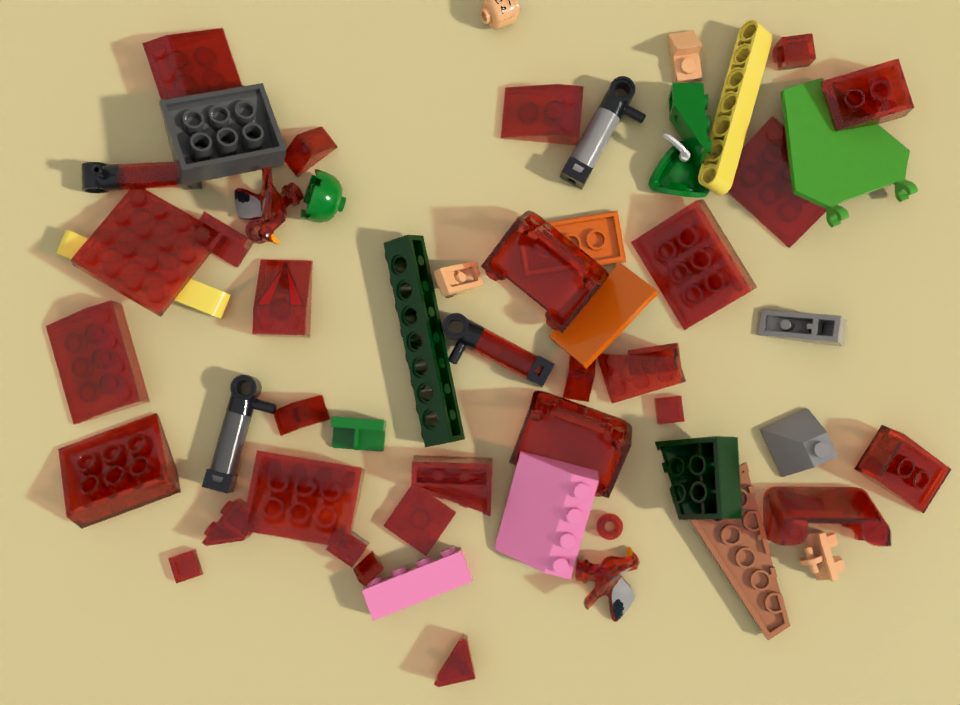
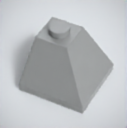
(798, 443)

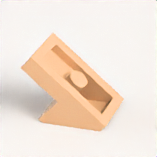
(685, 56)
(458, 279)

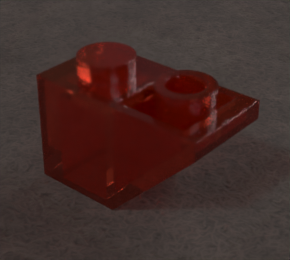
(229, 525)

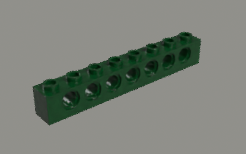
(423, 340)

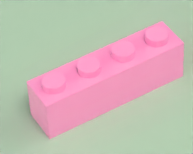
(417, 583)

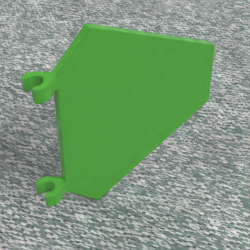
(840, 164)

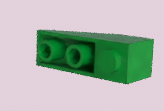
(689, 117)

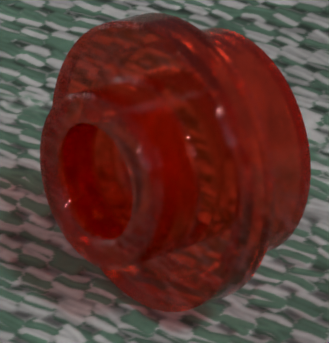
(617, 530)

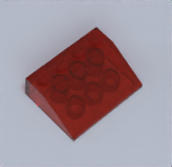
(192, 63)
(765, 185)
(693, 264)
(97, 362)
(117, 471)
(303, 499)

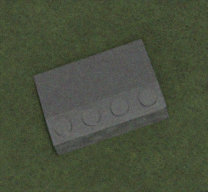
(222, 133)

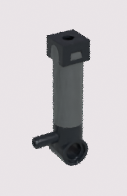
(222, 472)

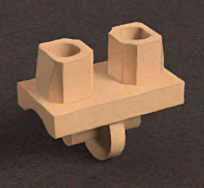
(820, 557)

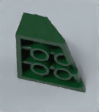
(703, 477)

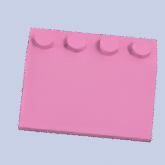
(546, 513)

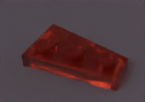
(638, 374)

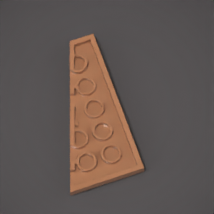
(745, 560)

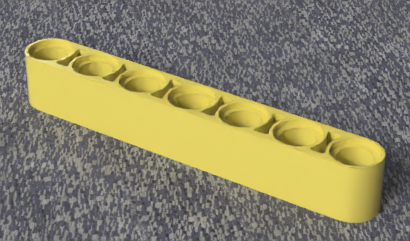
(735, 107)
(193, 294)

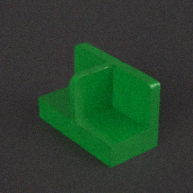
(358, 433)

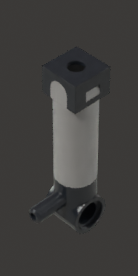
(600, 131)

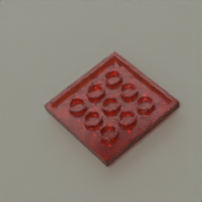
(146, 250)

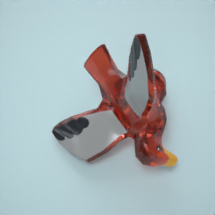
(267, 204)
(609, 581)

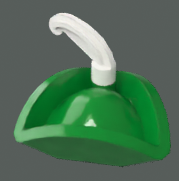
(677, 172)

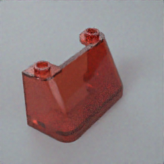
(546, 268)
(575, 436)
(790, 510)

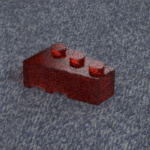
(455, 479)

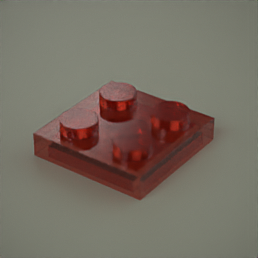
(420, 519)

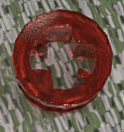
(250, 227)

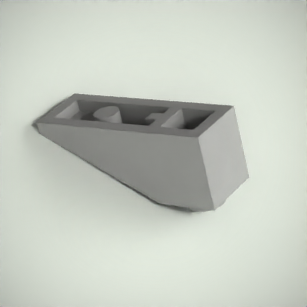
(803, 327)

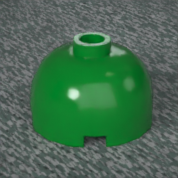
(323, 197)

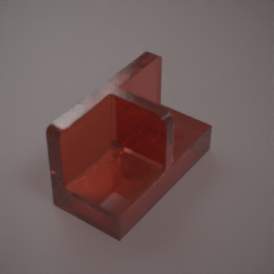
(229, 243)

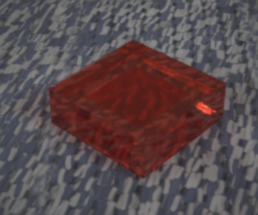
(669, 410)
(185, 566)
(368, 568)

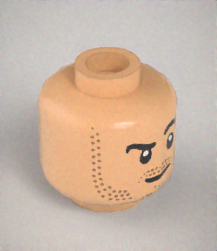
(499, 12)

